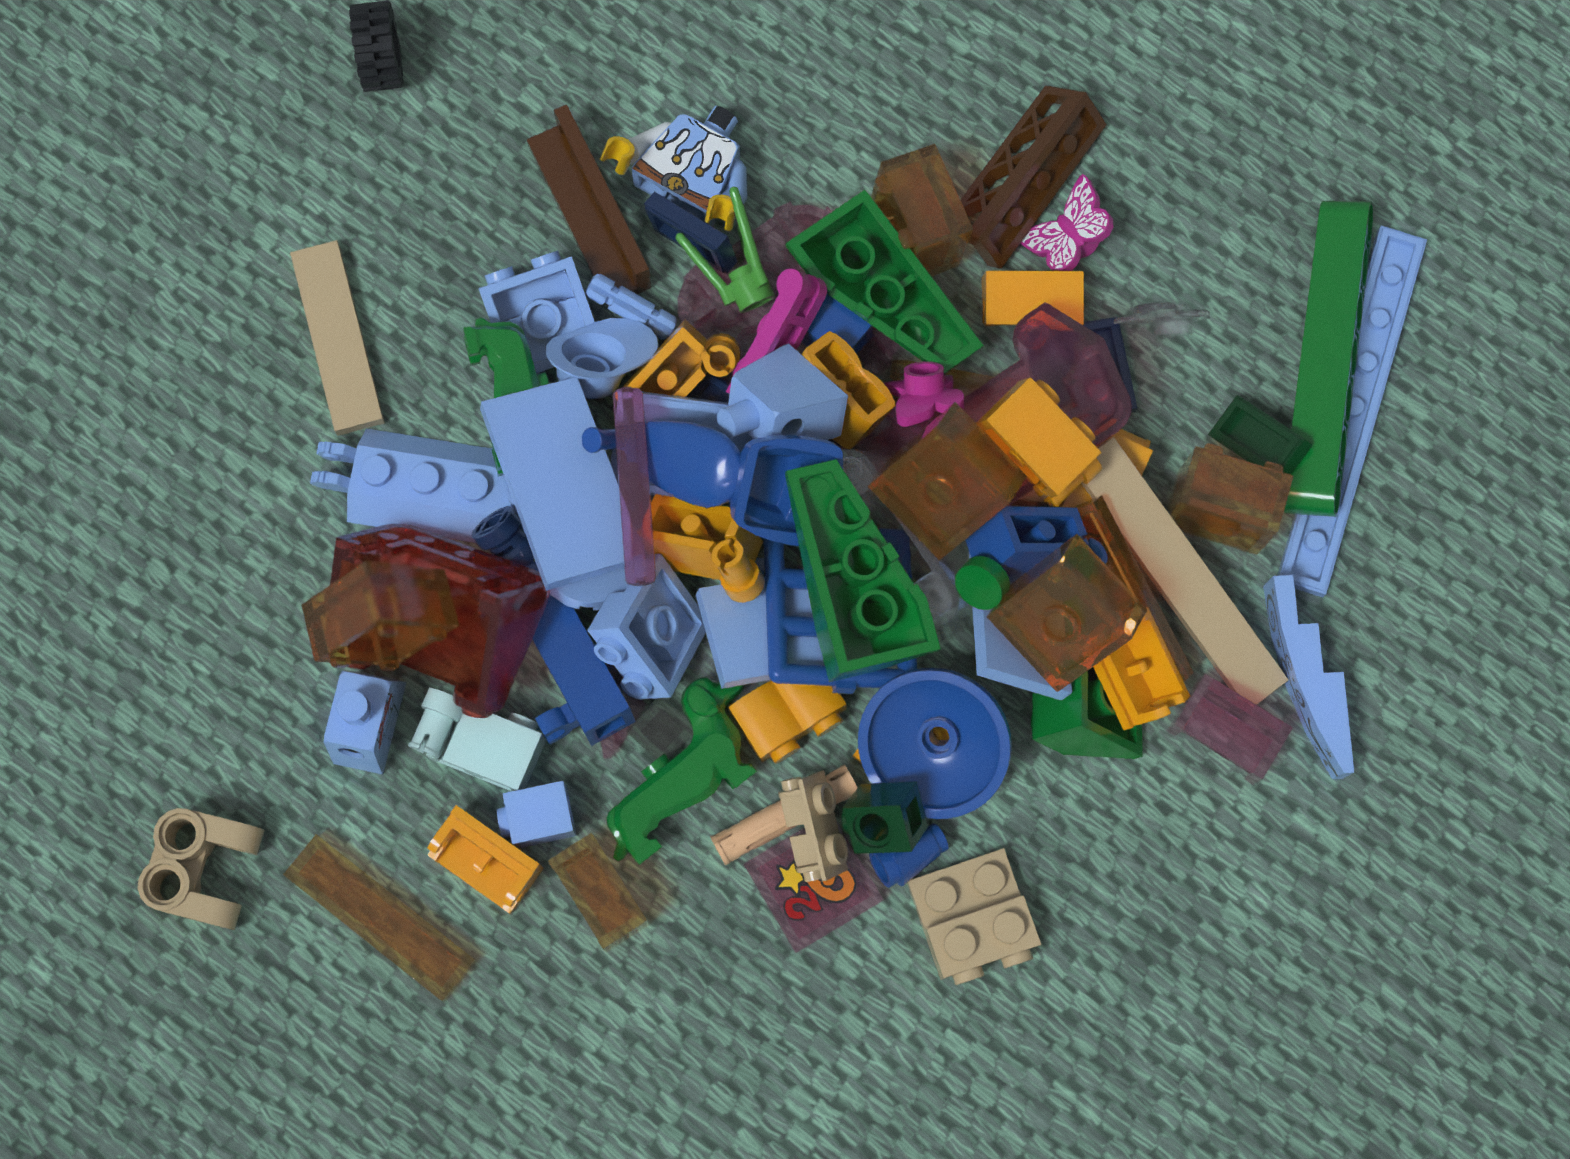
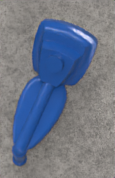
(710, 471)

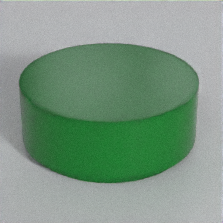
(982, 582)

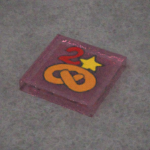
(815, 907)

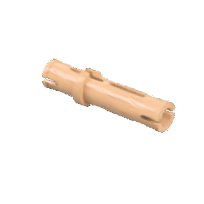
(770, 821)

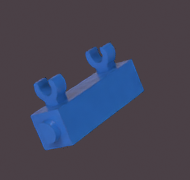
(583, 678)

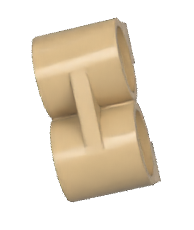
(190, 864)

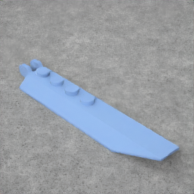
(417, 483)

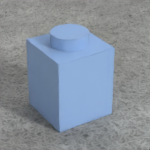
(536, 815)

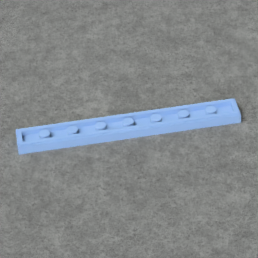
(1389, 286)

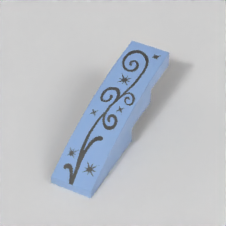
(1315, 694)

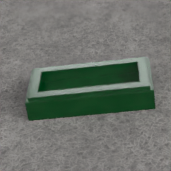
(1258, 436)

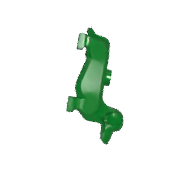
(507, 357)
(686, 778)

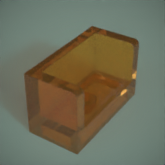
(598, 892)

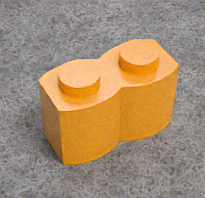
(868, 396)
(781, 714)

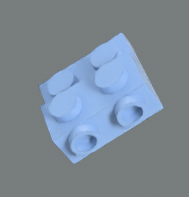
(540, 301)
(649, 634)

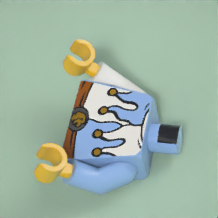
(686, 164)

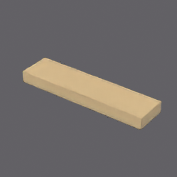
(337, 338)

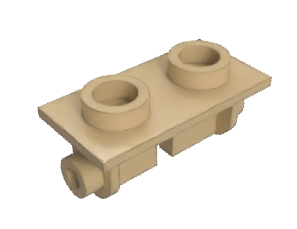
(822, 849)

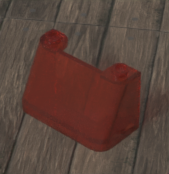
(493, 601)

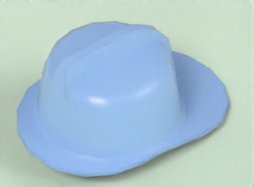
(602, 354)

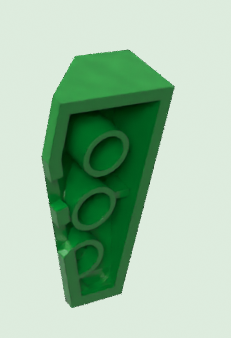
(883, 283)
(858, 591)
(1084, 723)

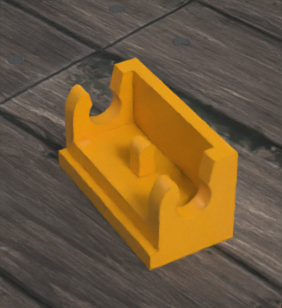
(1013, 294)
(1142, 677)
(483, 859)

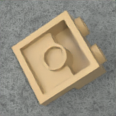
(974, 917)

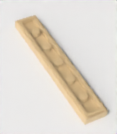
(1184, 578)

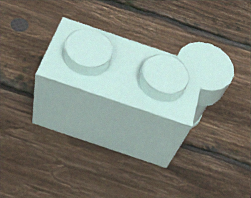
(485, 748)

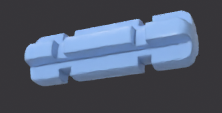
(630, 305)

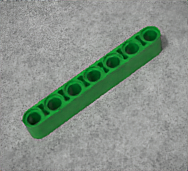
(1330, 354)

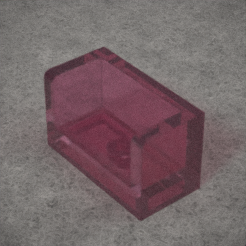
(1231, 727)

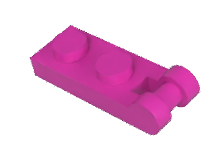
(789, 317)

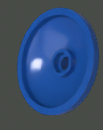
(900, 743)

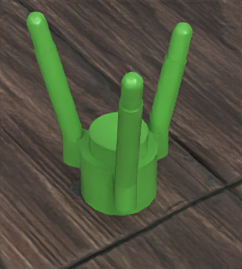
(749, 282)

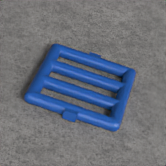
(781, 625)

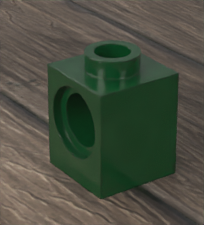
(900, 808)

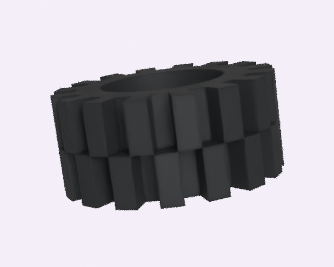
(376, 46)

